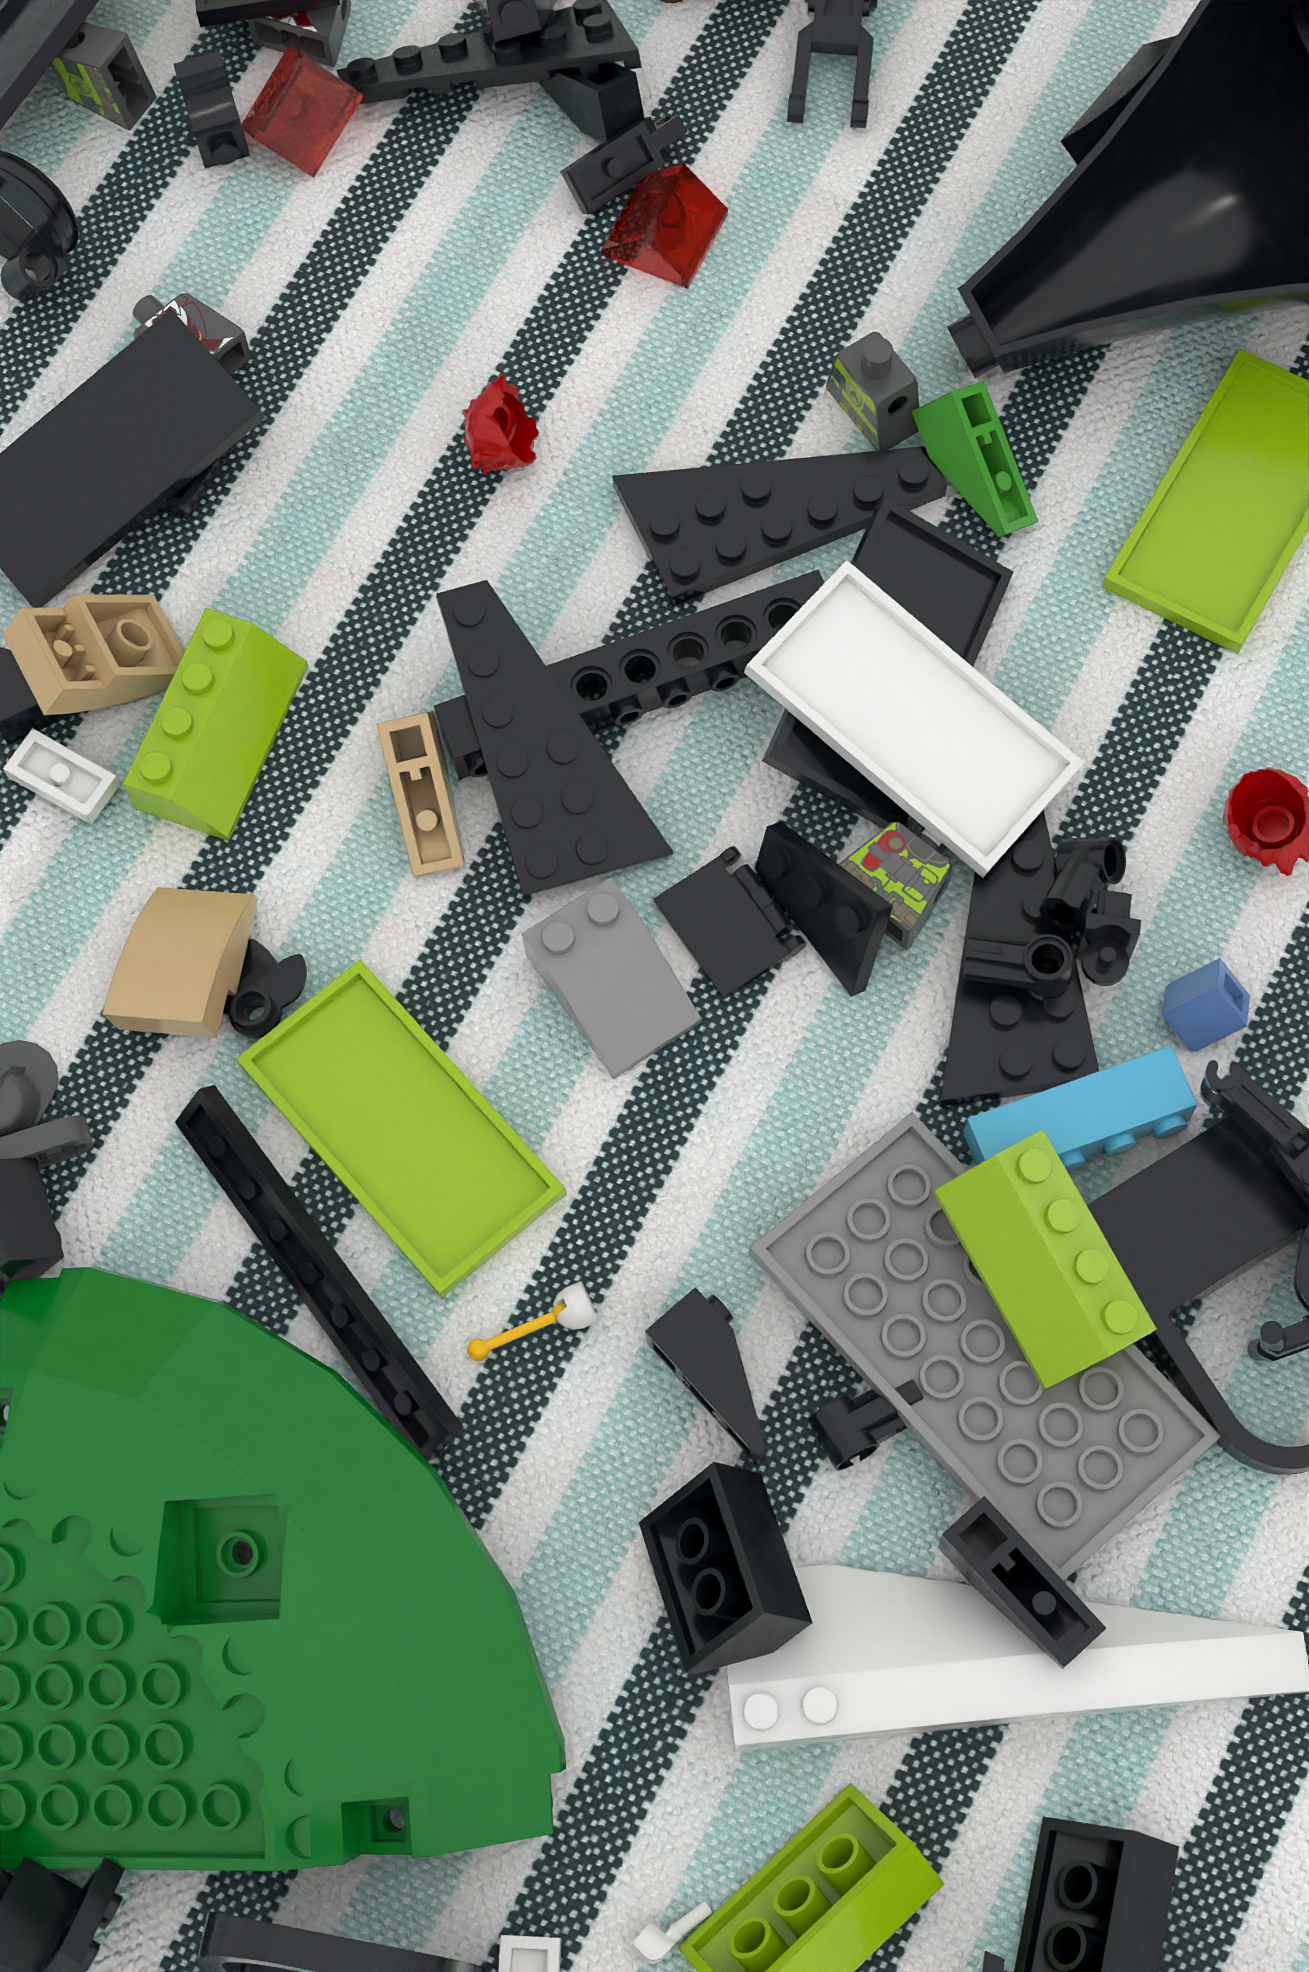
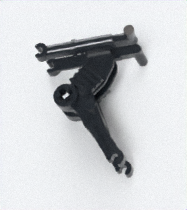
(837, 31)
(1288, 1145)

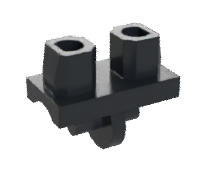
(1108, 939)

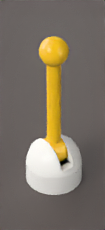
(570, 1309)

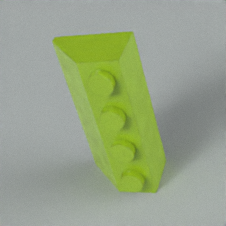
(215, 725)
(1044, 1260)
(820, 1898)

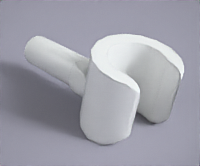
(654, 1944)

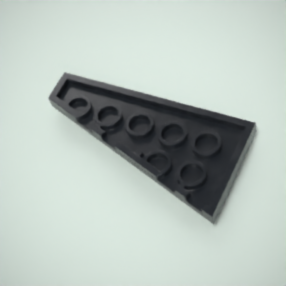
(549, 776)

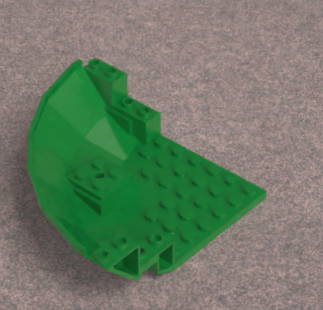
(220, 1704)

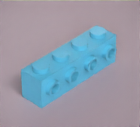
(1093, 1112)

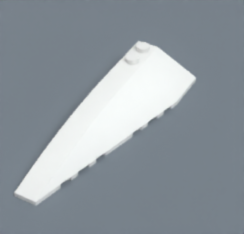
(938, 1657)

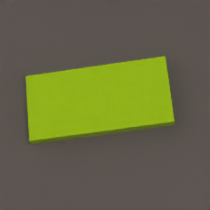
(1225, 509)
(401, 1128)

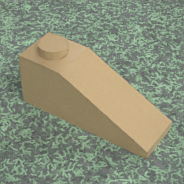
(422, 792)

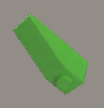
(974, 455)

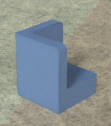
(1206, 1005)

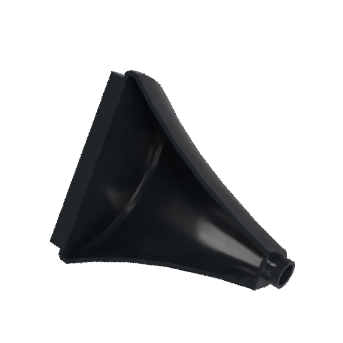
(1175, 212)

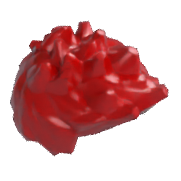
(499, 430)
(1269, 818)

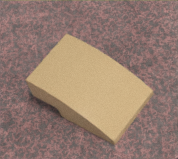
(94, 651)
(181, 962)

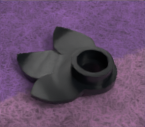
(267, 986)

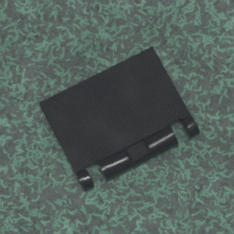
(728, 923)

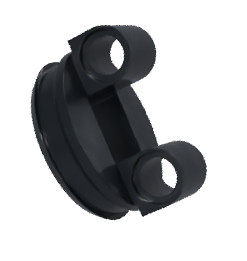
(28, 248)

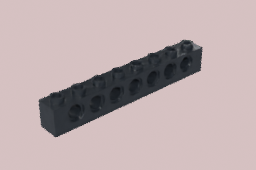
(656, 655)

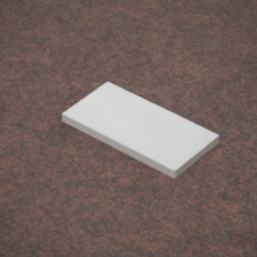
(914, 718)

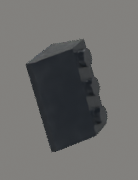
(724, 1570)
(1096, 1900)

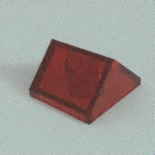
(301, 111)
(667, 226)

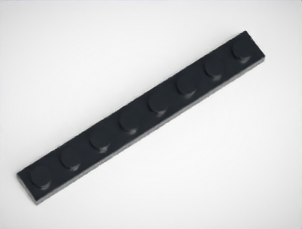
(318, 1273)

